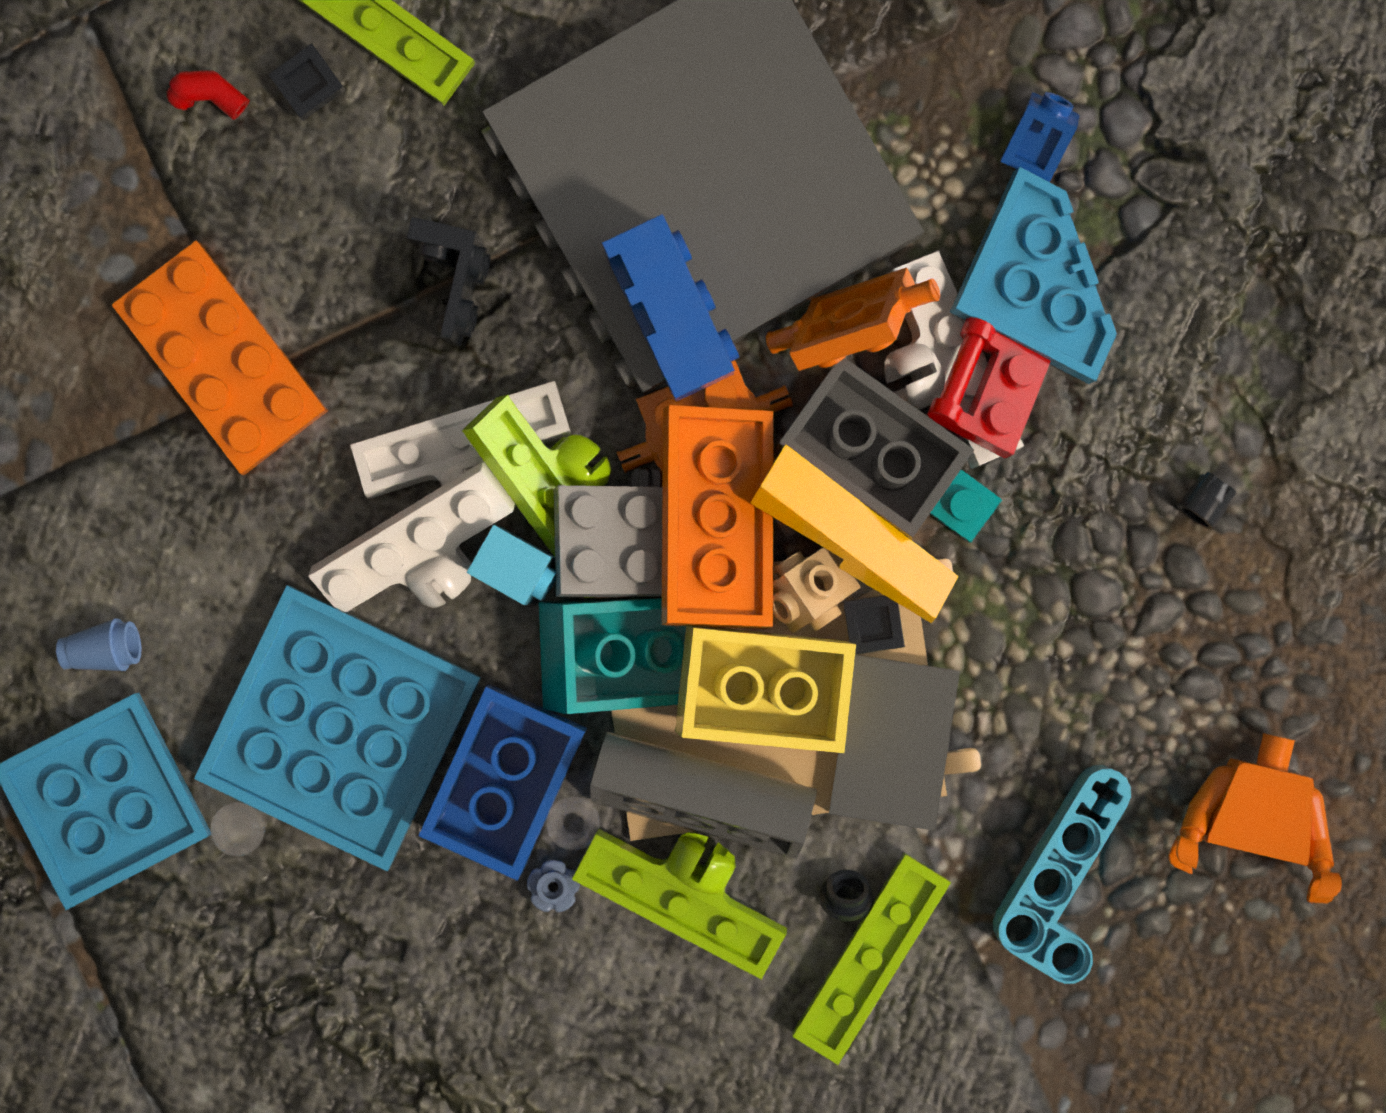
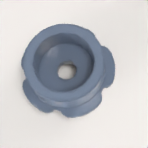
(538, 885)

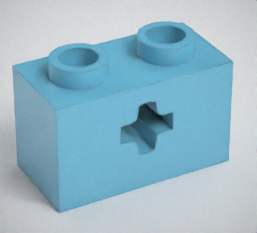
(514, 566)

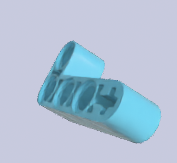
(1072, 868)

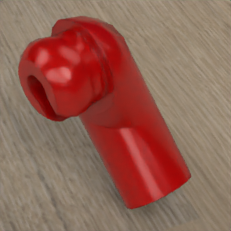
(202, 86)

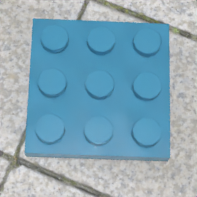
(102, 801)

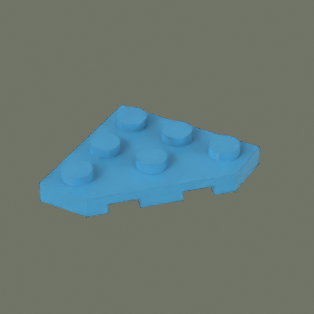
(1039, 280)

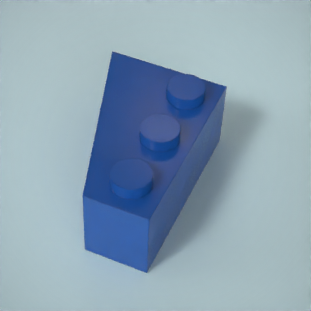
(671, 307)

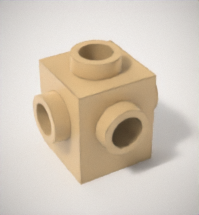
(810, 589)

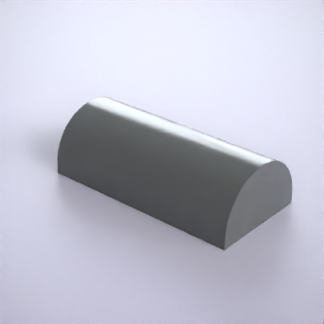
(702, 795)

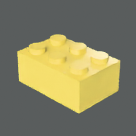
(765, 689)

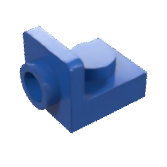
(1042, 135)

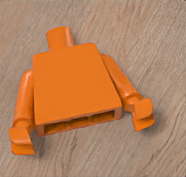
(1262, 813)

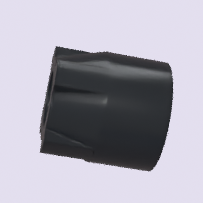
(1206, 500)

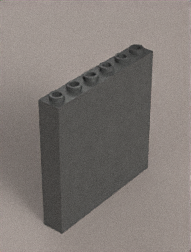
(727, 133)

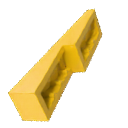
(845, 526)

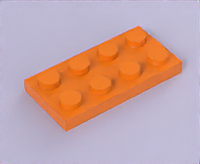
(219, 357)
(712, 536)

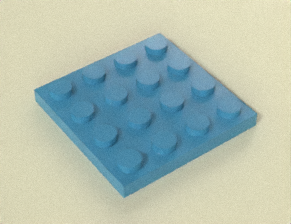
(337, 728)

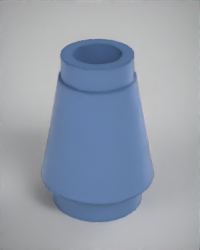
(101, 647)

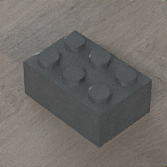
(877, 447)

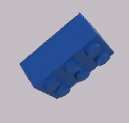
(502, 782)

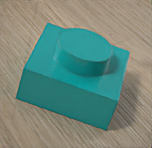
(965, 506)

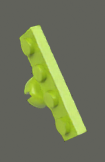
(528, 467)
(683, 897)

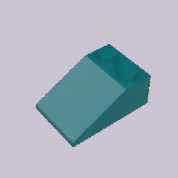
(608, 655)

